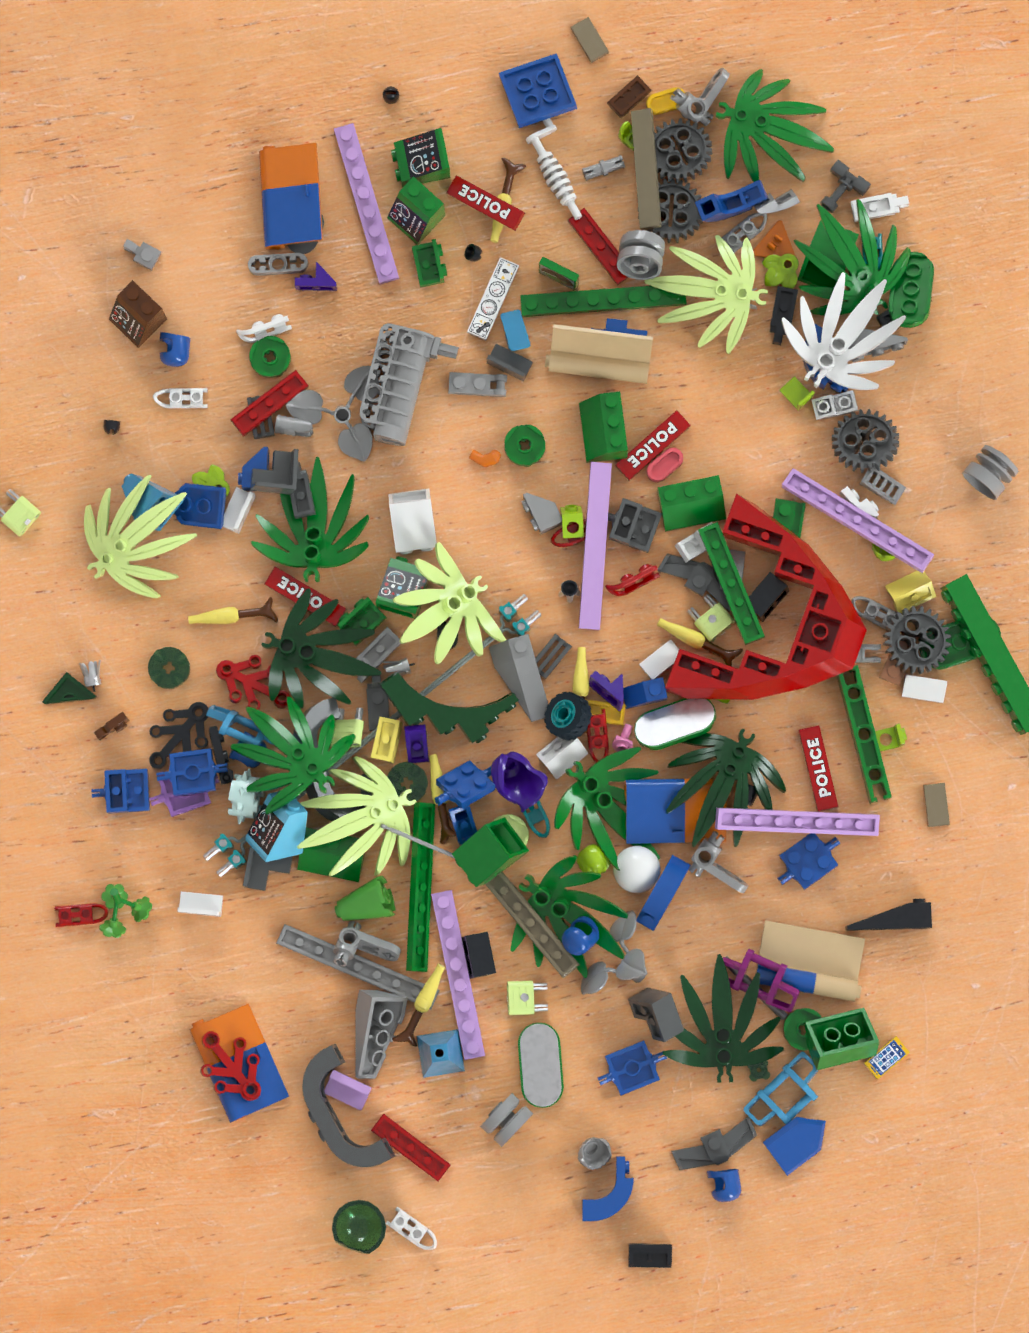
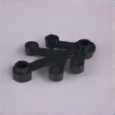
(181, 732)

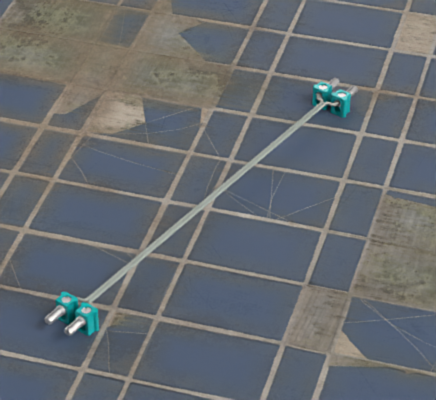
(520, 627)

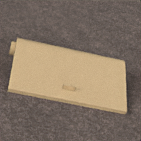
(599, 354)

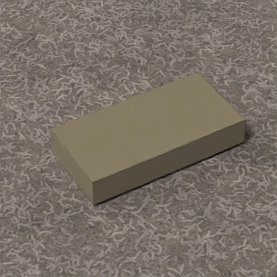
(589, 40)
(936, 805)

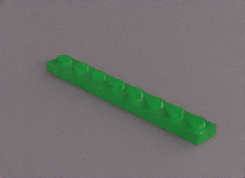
(598, 300)
(420, 888)

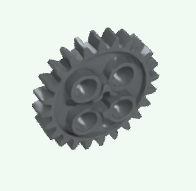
(696, 142)
(684, 211)
(880, 450)
(910, 657)

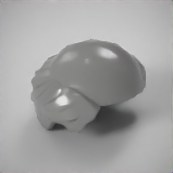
(594, 1153)

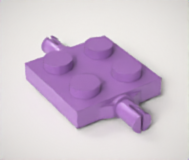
(180, 804)

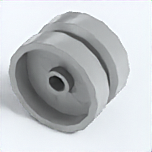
(641, 255)
(506, 1119)

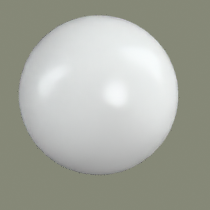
(638, 869)

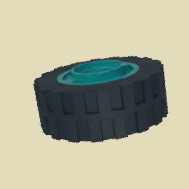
(567, 716)

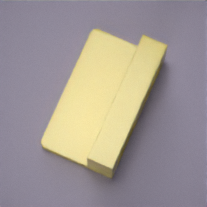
(911, 590)
(387, 739)

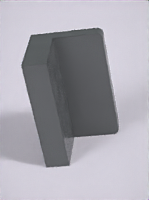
(509, 362)

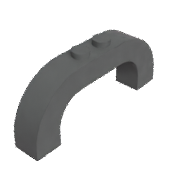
(316, 717)
(327, 1120)

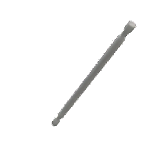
(417, 840)

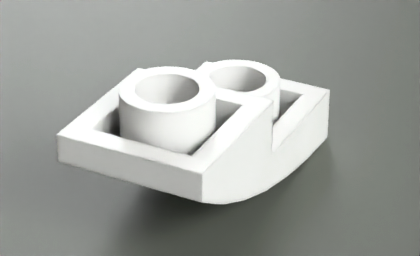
(834, 405)
(853, 497)

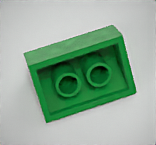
(603, 427)
(691, 503)
(324, 857)
(841, 1038)

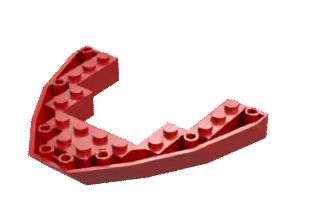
(826, 637)

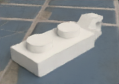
(880, 205)

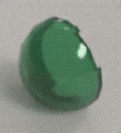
(359, 1226)

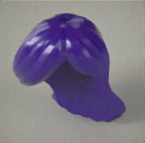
(518, 780)

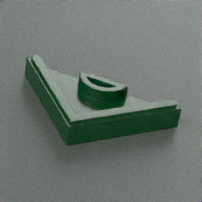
(68, 690)

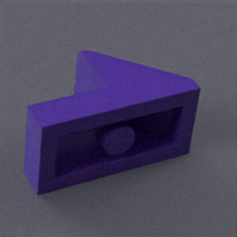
(322, 282)
(609, 691)
(416, 743)

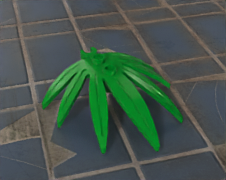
(753, 120)
(861, 276)
(315, 546)
(302, 760)
(596, 794)
(555, 901)

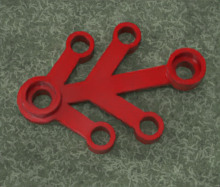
(248, 681)
(232, 1069)

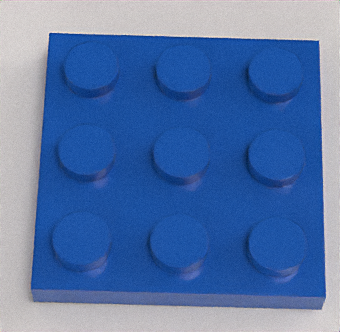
(537, 90)

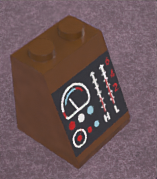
(136, 314)

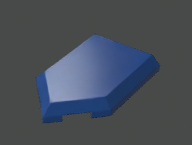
(202, 506)
(796, 1142)

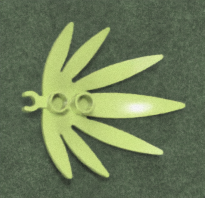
(729, 291)
(118, 549)
(455, 601)
(379, 809)

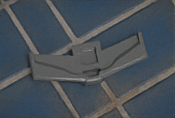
(699, 576)
(715, 1147)

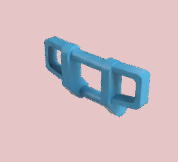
(229, 718)
(787, 1072)

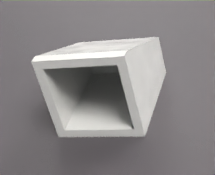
(412, 521)

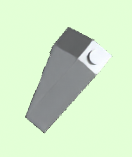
(519, 670)
(375, 1023)

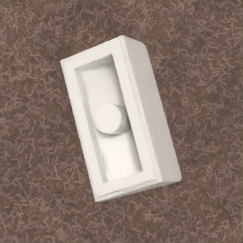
(924, 688)

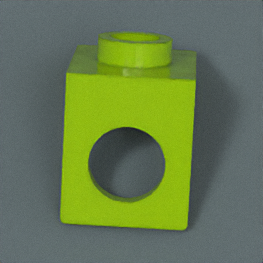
(796, 393)
(569, 514)
(897, 734)

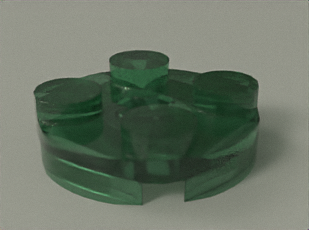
(163, 657)
(413, 773)

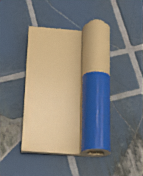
(816, 960)

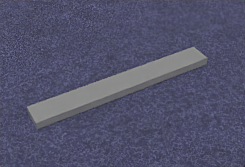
(357, 967)

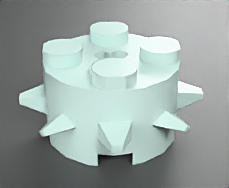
(243, 802)

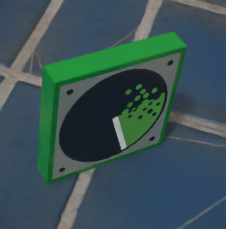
(558, 273)

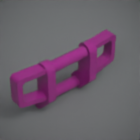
(777, 983)

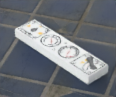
(493, 299)

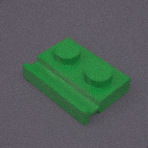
(790, 514)

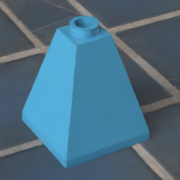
(152, 496)
(450, 1061)

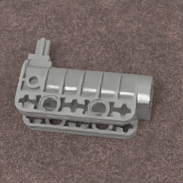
(400, 380)

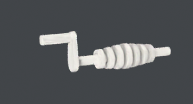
(552, 171)

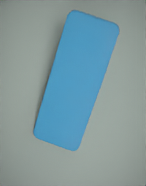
(515, 330)

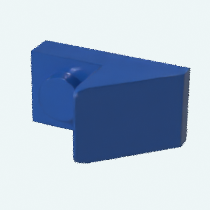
(462, 823)

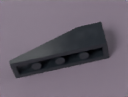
(908, 916)

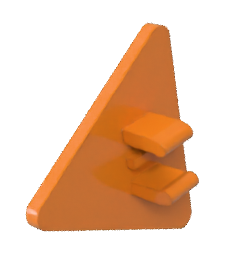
(774, 242)

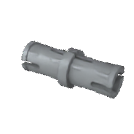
(603, 167)

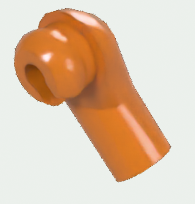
(487, 459)

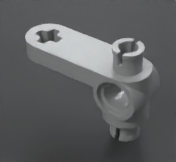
(702, 103)
(712, 845)
(364, 943)

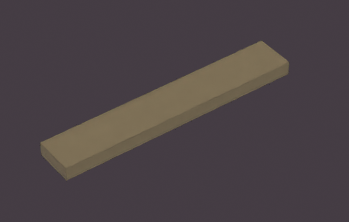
(646, 169)
(532, 924)

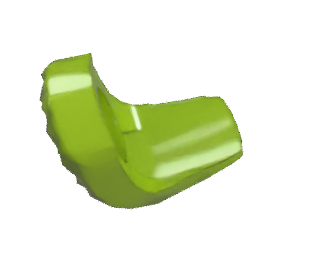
(625, 135)

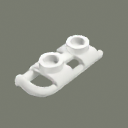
(260, 328)
(176, 397)
(416, 1232)

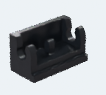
(768, 596)
(478, 955)
(650, 1255)

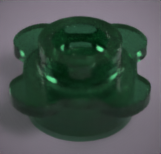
(758, 1075)

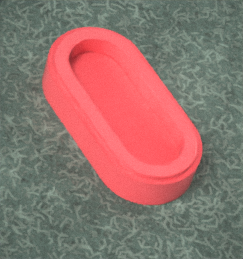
(664, 465)

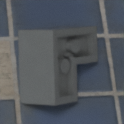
(281, 478)
(258, 870)
(659, 1011)

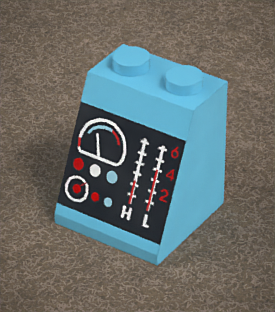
(279, 832)

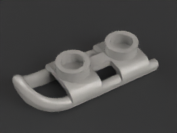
(747, 228)
(872, 611)

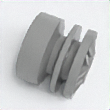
(993, 468)

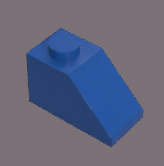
(258, 461)
(645, 693)

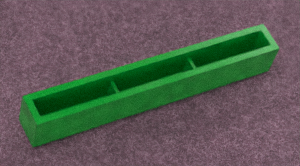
(990, 650)

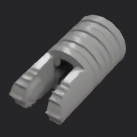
(293, 426)
(861, 655)

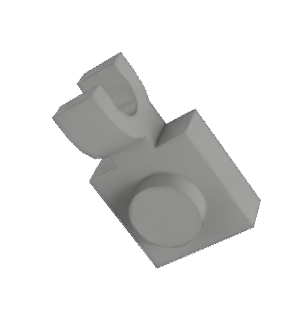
(144, 255)

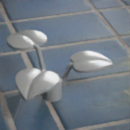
(353, 441)
(630, 967)

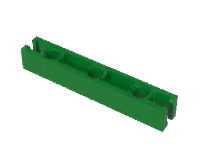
(867, 750)

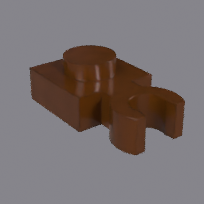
(117, 723)

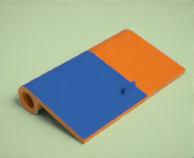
(290, 195)
(647, 814)
(230, 1026)

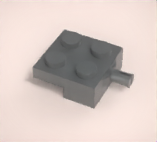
(634, 525)

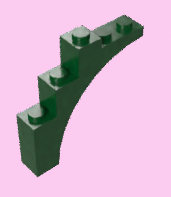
(471, 720)

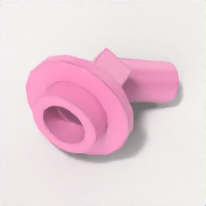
(622, 741)

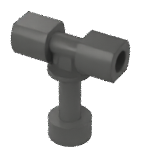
(847, 182)

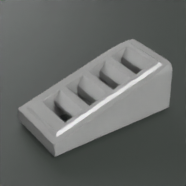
(872, 486)

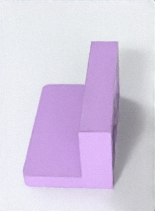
(347, 1090)

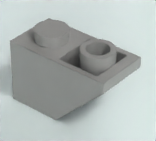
(543, 512)

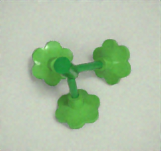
(115, 898)

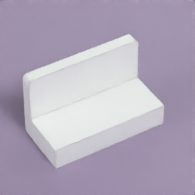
(238, 509)
(561, 754)
(200, 904)

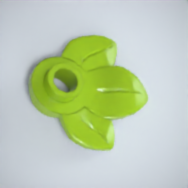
(778, 273)
(214, 477)

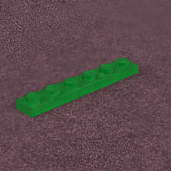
(731, 583)

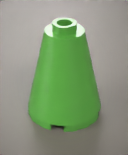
(367, 902)

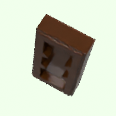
(629, 97)

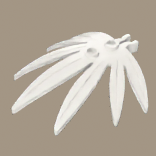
(832, 354)

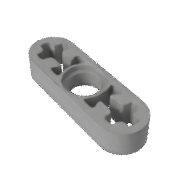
(271, 257)

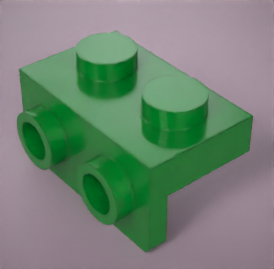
(428, 263)
(364, 616)

